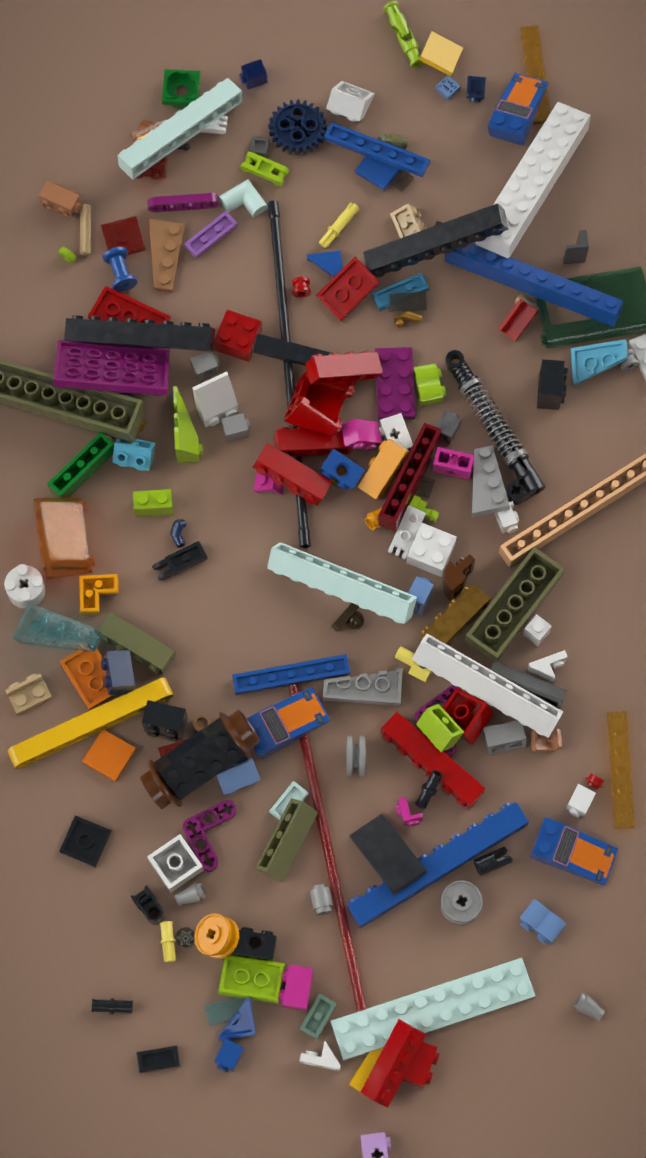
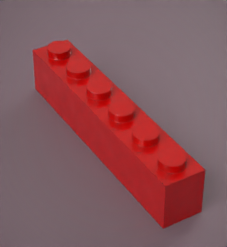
(426, 756)

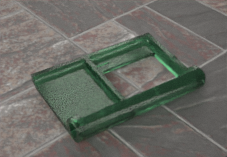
(622, 284)

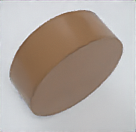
(200, 721)

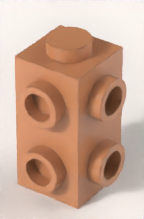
(60, 199)

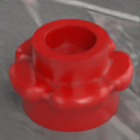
(594, 781)

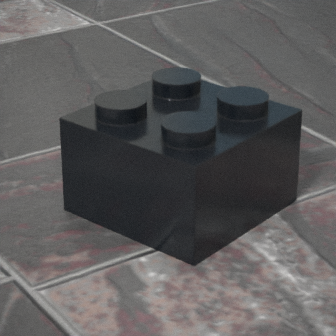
(551, 384)
(164, 721)

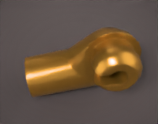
(406, 316)

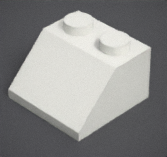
(349, 101)

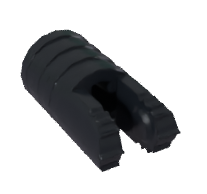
(489, 863)

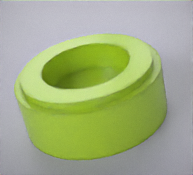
(67, 254)

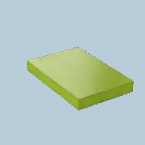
(251, 978)

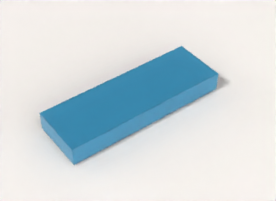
(413, 284)

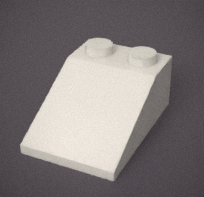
(215, 400)

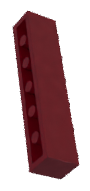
(409, 477)

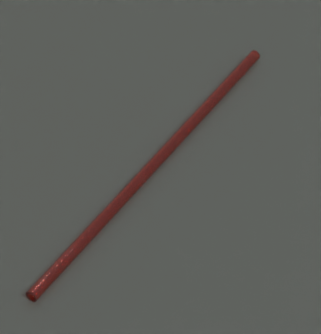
(331, 867)

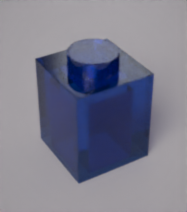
(253, 74)

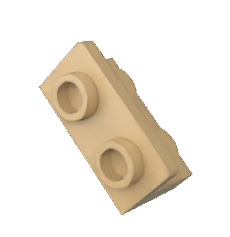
(407, 220)
(28, 693)

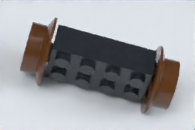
(199, 759)

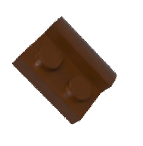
(456, 576)

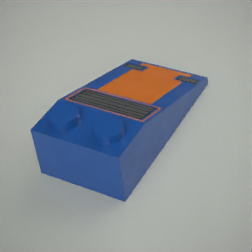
(517, 109)
(287, 721)
(573, 851)

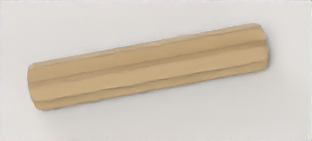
(85, 230)

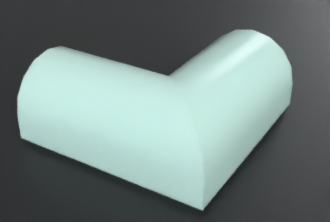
(243, 194)

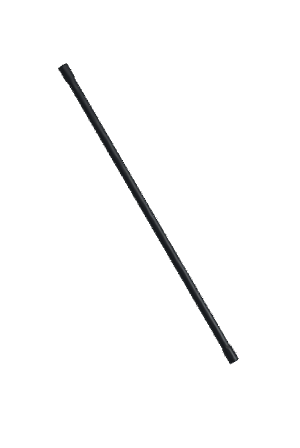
(274, 215)

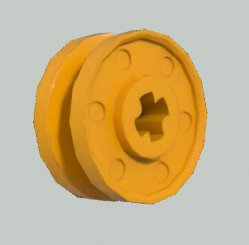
(216, 936)

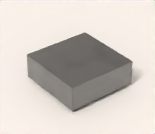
(259, 146)

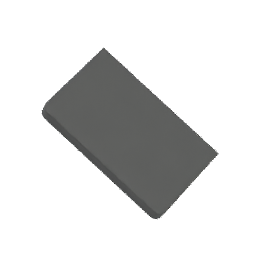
(578, 252)

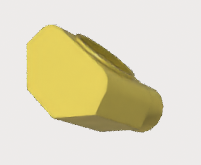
(406, 656)

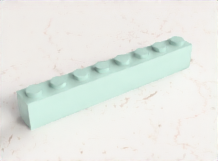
(179, 128)
(341, 583)

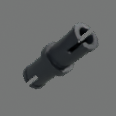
(429, 789)
(112, 1006)

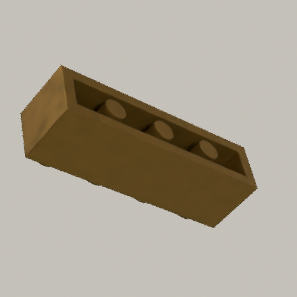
(458, 615)

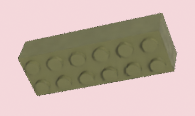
(514, 605)

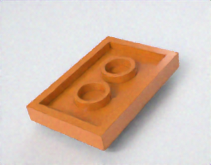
(87, 677)

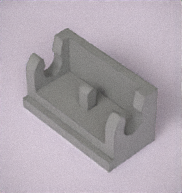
(504, 737)

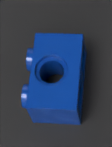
(352, 470)

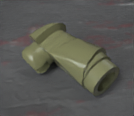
(394, 140)

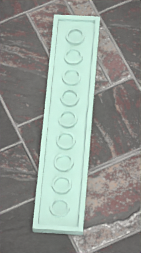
(434, 1007)

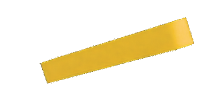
(89, 723)

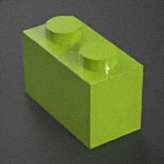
(153, 503)
(439, 728)

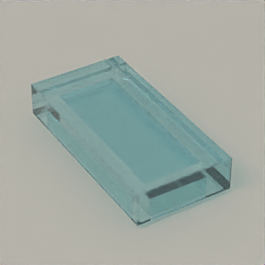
(222, 1010)

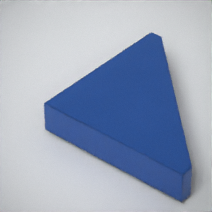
(327, 261)
(240, 1024)

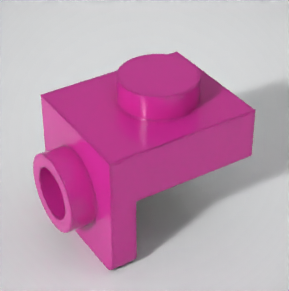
(265, 484)
(403, 810)

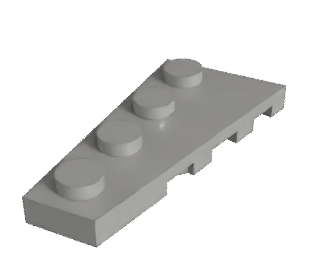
(488, 486)
(377, 688)

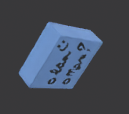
(447, 87)

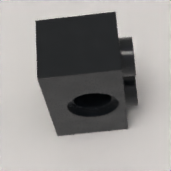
(264, 952)

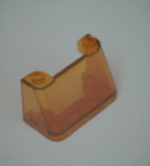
(62, 537)

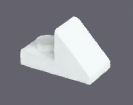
(544, 666)
(326, 1061)

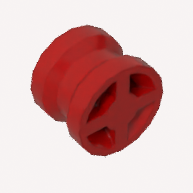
(301, 287)

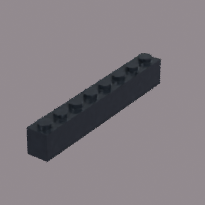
(436, 240)
(140, 334)

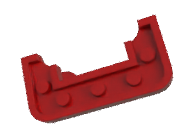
(318, 405)

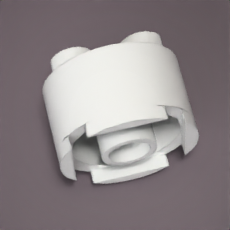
(23, 576)

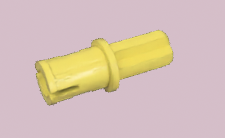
(168, 941)

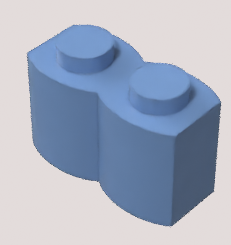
(542, 922)

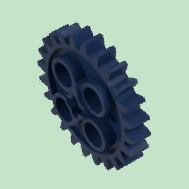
(285, 136)

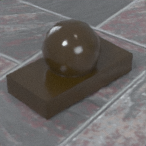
(353, 618)

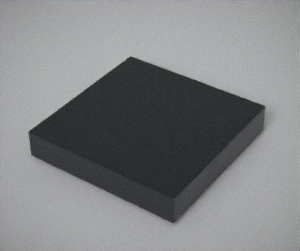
(85, 841)

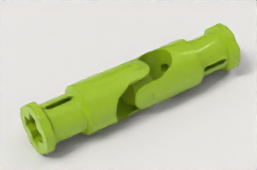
(403, 33)

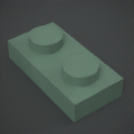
(318, 1016)

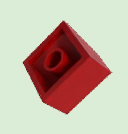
(468, 713)

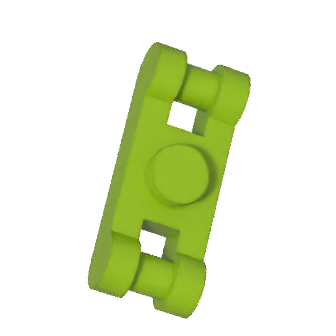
(264, 168)

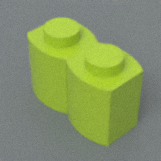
(428, 384)

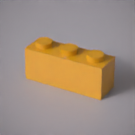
(383, 468)

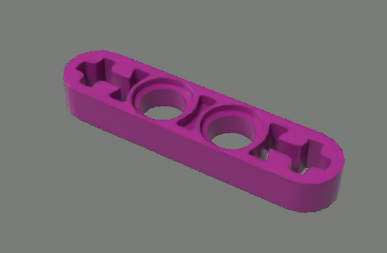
(183, 202)

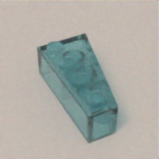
(51, 629)

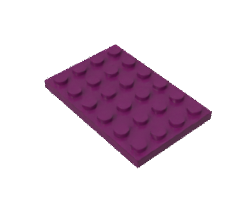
(111, 368)

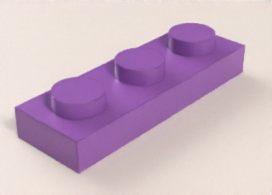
(210, 234)

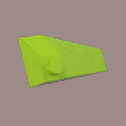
(186, 438)

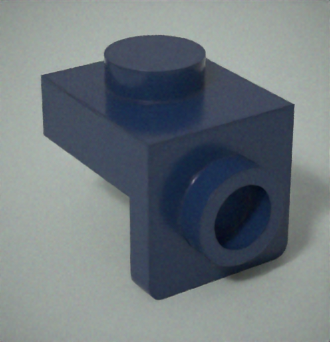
(475, 88)

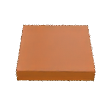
(109, 755)

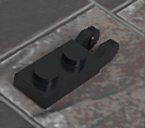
(181, 560)

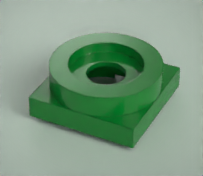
(178, 78)

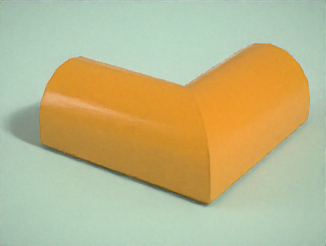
(91, 587)

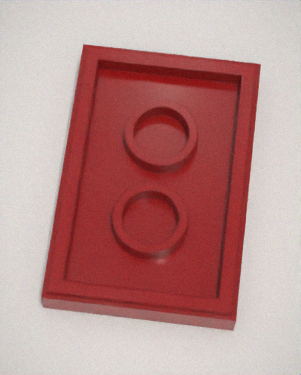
(348, 289)

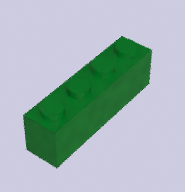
(81, 467)

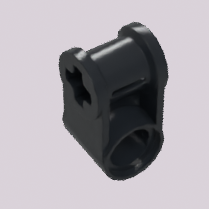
(146, 903)

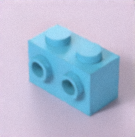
(135, 454)

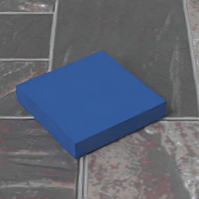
(377, 172)

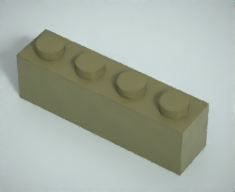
(141, 645)
(286, 840)

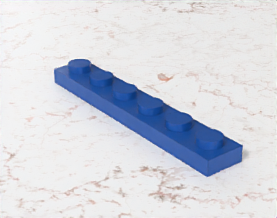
(377, 149)
(292, 673)

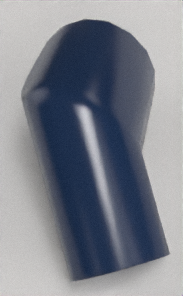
(177, 527)

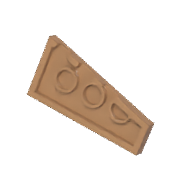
(166, 245)

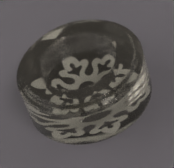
(185, 937)

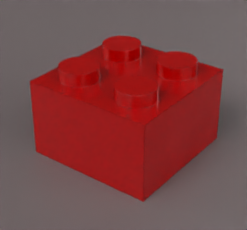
(237, 335)

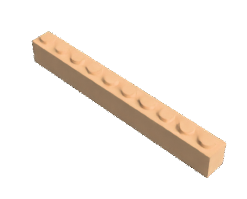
(574, 512)

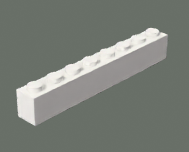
(487, 685)

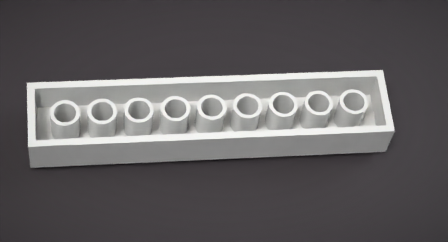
(537, 175)

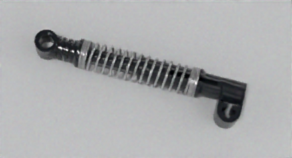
(470, 385)

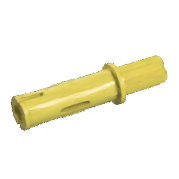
(339, 224)

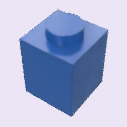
(228, 1056)

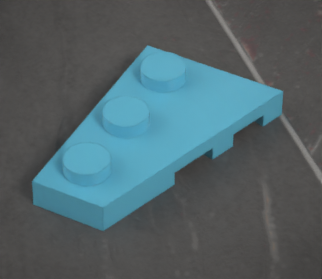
(596, 358)

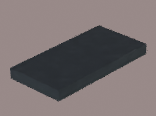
(388, 854)

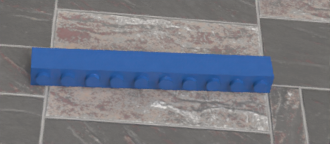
(537, 283)
(441, 862)

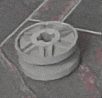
(355, 756)
(465, 891)

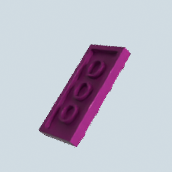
(396, 383)

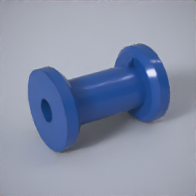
(124, 280)

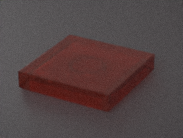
(124, 234)

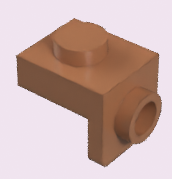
(544, 744)

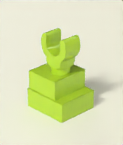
(416, 502)

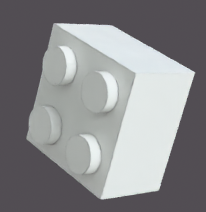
(431, 549)
(175, 863)

